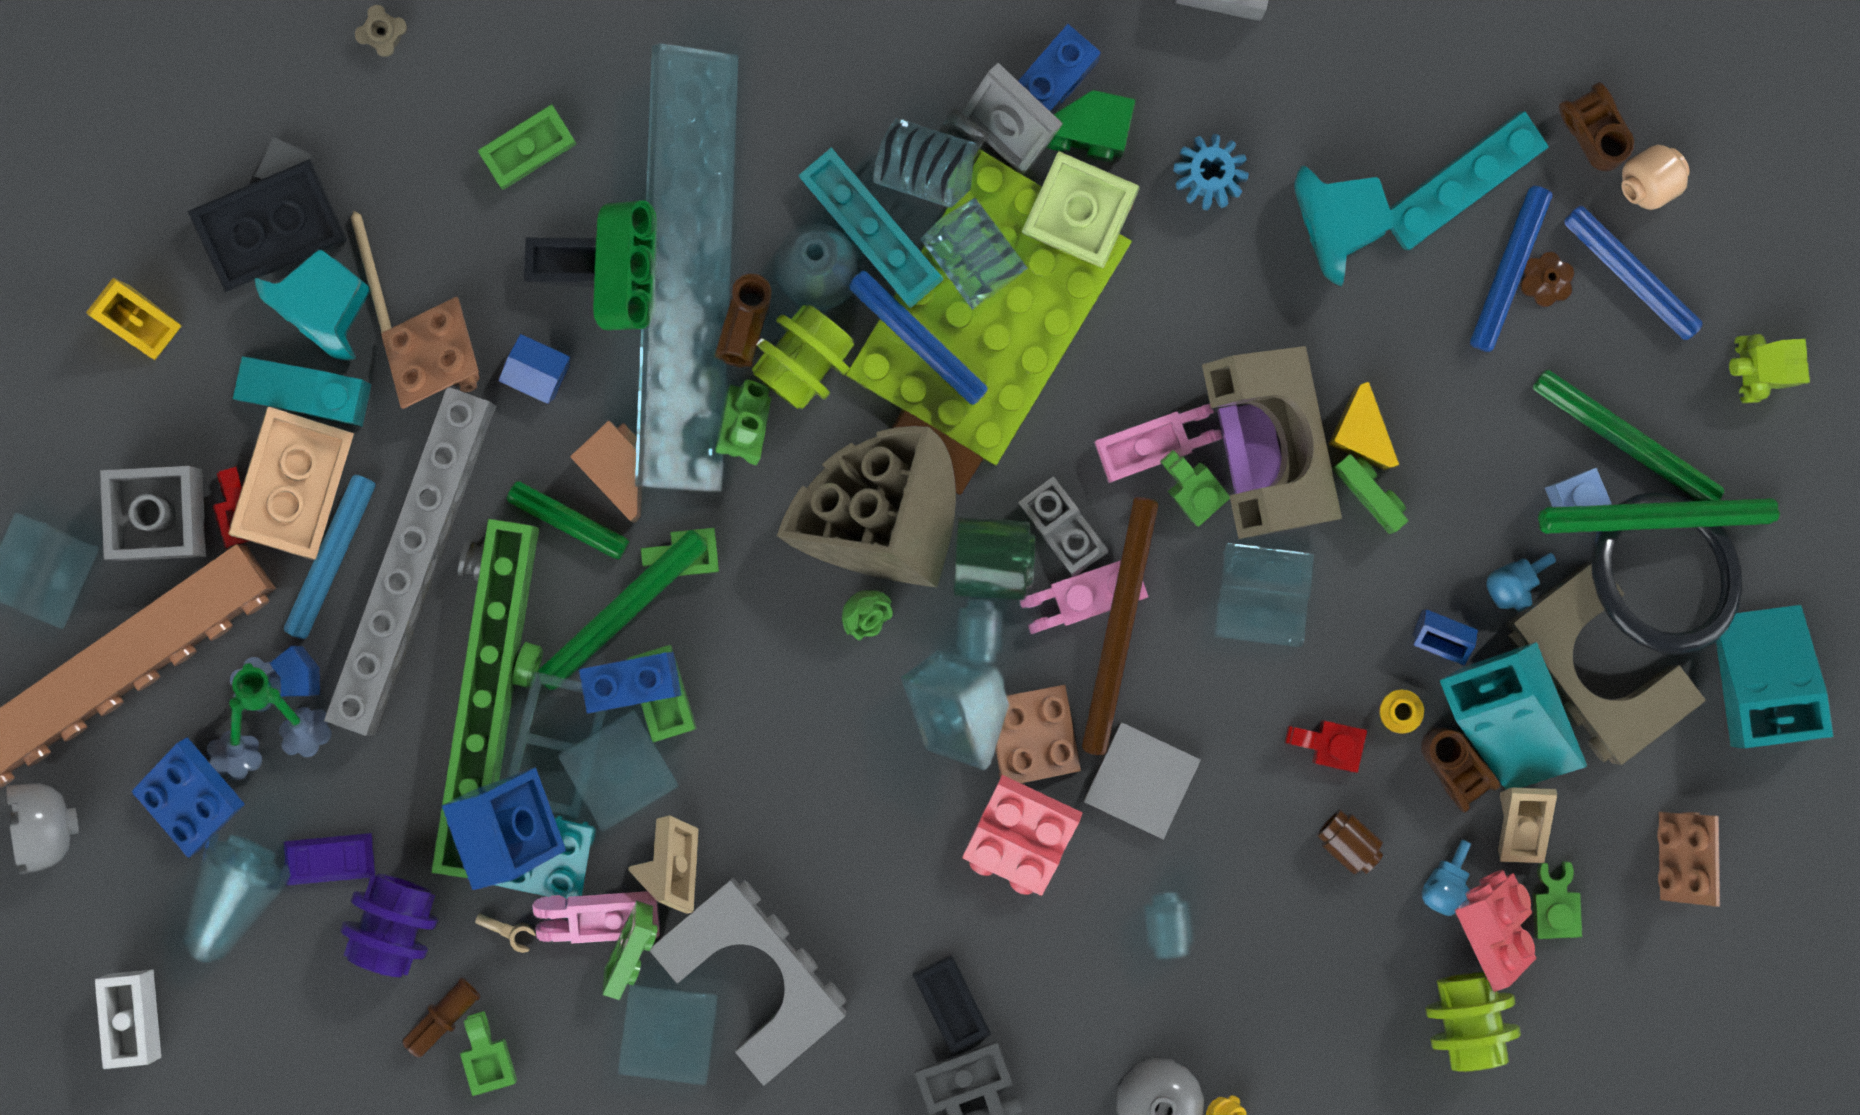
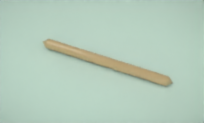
(370, 271)

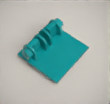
(564, 873)

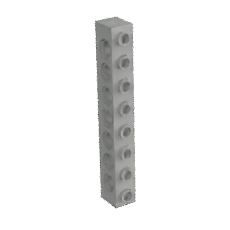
(410, 562)

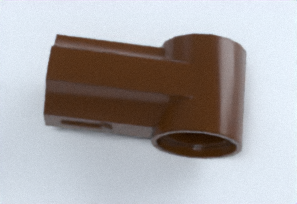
(744, 322)

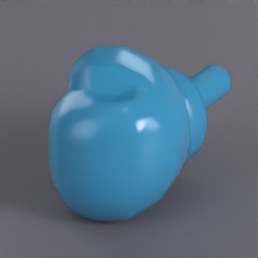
(1512, 583)
(1447, 883)

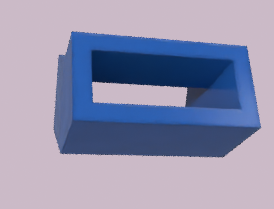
(535, 369)
(1448, 629)
(297, 672)

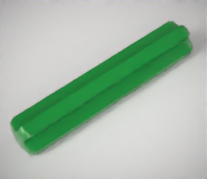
(567, 520)

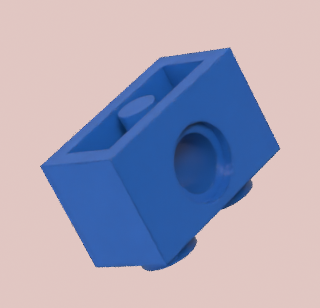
(1060, 68)
(630, 682)

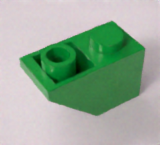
(1095, 124)

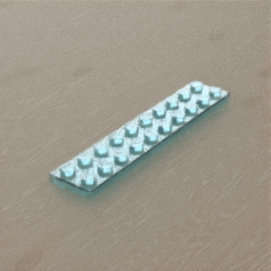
(693, 203)

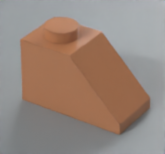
(611, 465)

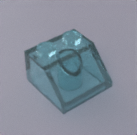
(957, 707)

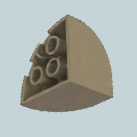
(880, 508)

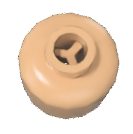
(1655, 177)

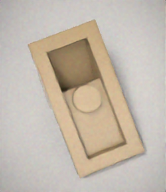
(1526, 824)
(673, 871)

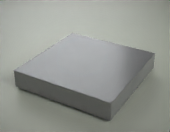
(1013, 118)
(1141, 780)

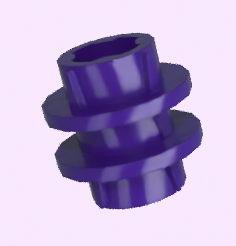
(389, 925)

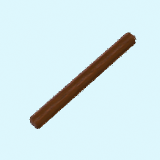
(1120, 625)

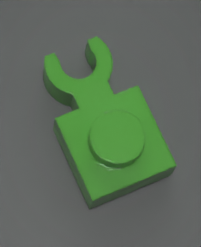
(1557, 911)

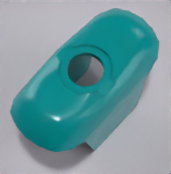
(1341, 218)
(319, 301)

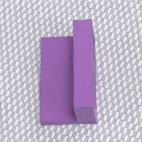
(1249, 447)

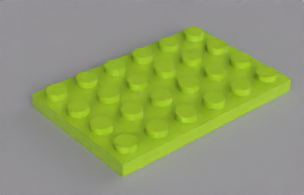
(1005, 341)

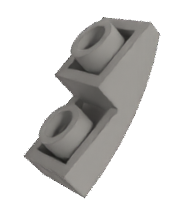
(1063, 527)

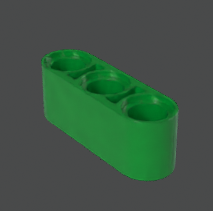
(623, 265)

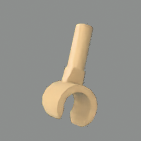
(506, 930)

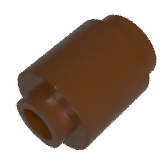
(1351, 842)

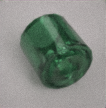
(994, 559)

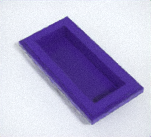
(330, 858)

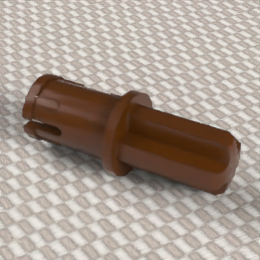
(441, 1018)

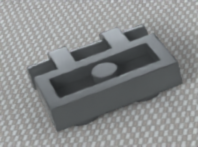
(966, 1078)

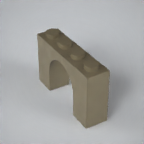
(1285, 391)
(1616, 726)

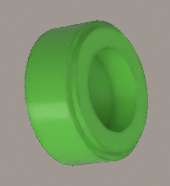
(526, 664)

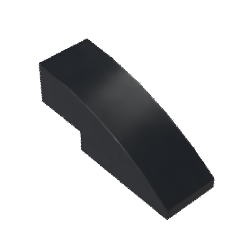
(560, 261)

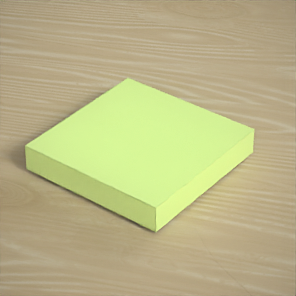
(1080, 209)

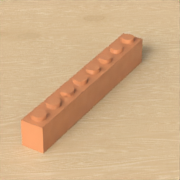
(130, 657)

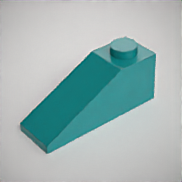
(302, 391)

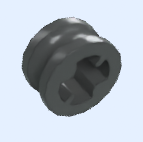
(470, 559)

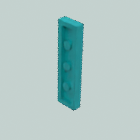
(1466, 179)
(871, 227)

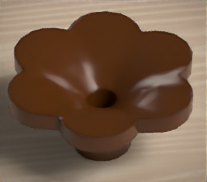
(1537, 283)

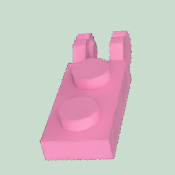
(1150, 442)
(1078, 597)
(589, 916)

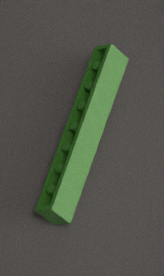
(487, 673)

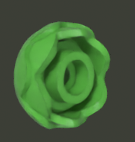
(865, 613)

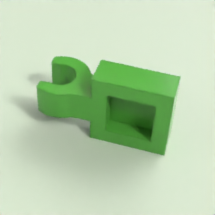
(1196, 488)
(704, 564)
(487, 1062)

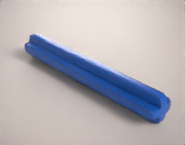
(1511, 268)
(1633, 273)
(918, 337)

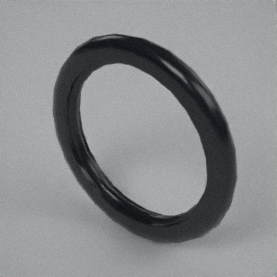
(1650, 637)

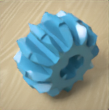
(1206, 157)

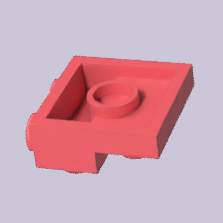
(1021, 836)
(1494, 929)

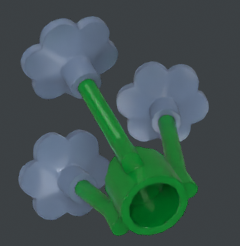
(257, 688)

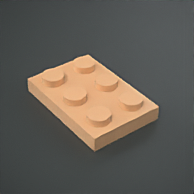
(290, 483)

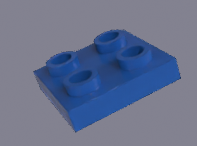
(187, 797)

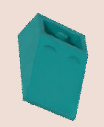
(1772, 679)
(1514, 717)

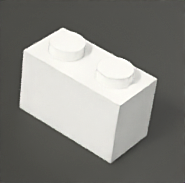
(128, 1019)

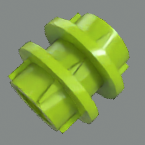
(803, 356)
(1472, 1022)

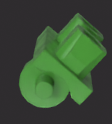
(744, 421)

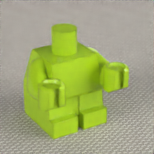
(1768, 365)

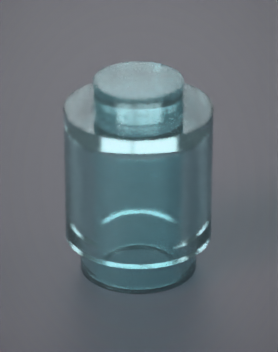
(979, 631)
(1168, 926)

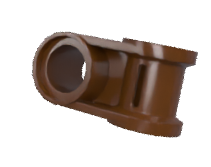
(1598, 124)
(1463, 773)

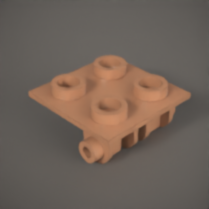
(431, 354)
(1037, 736)
(1689, 858)

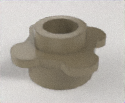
(384, 43)

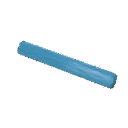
(329, 557)

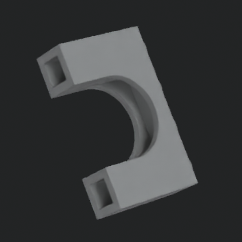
(808, 1004)

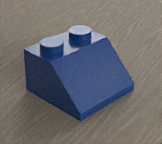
(504, 829)

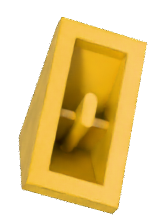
(133, 318)
(1363, 430)

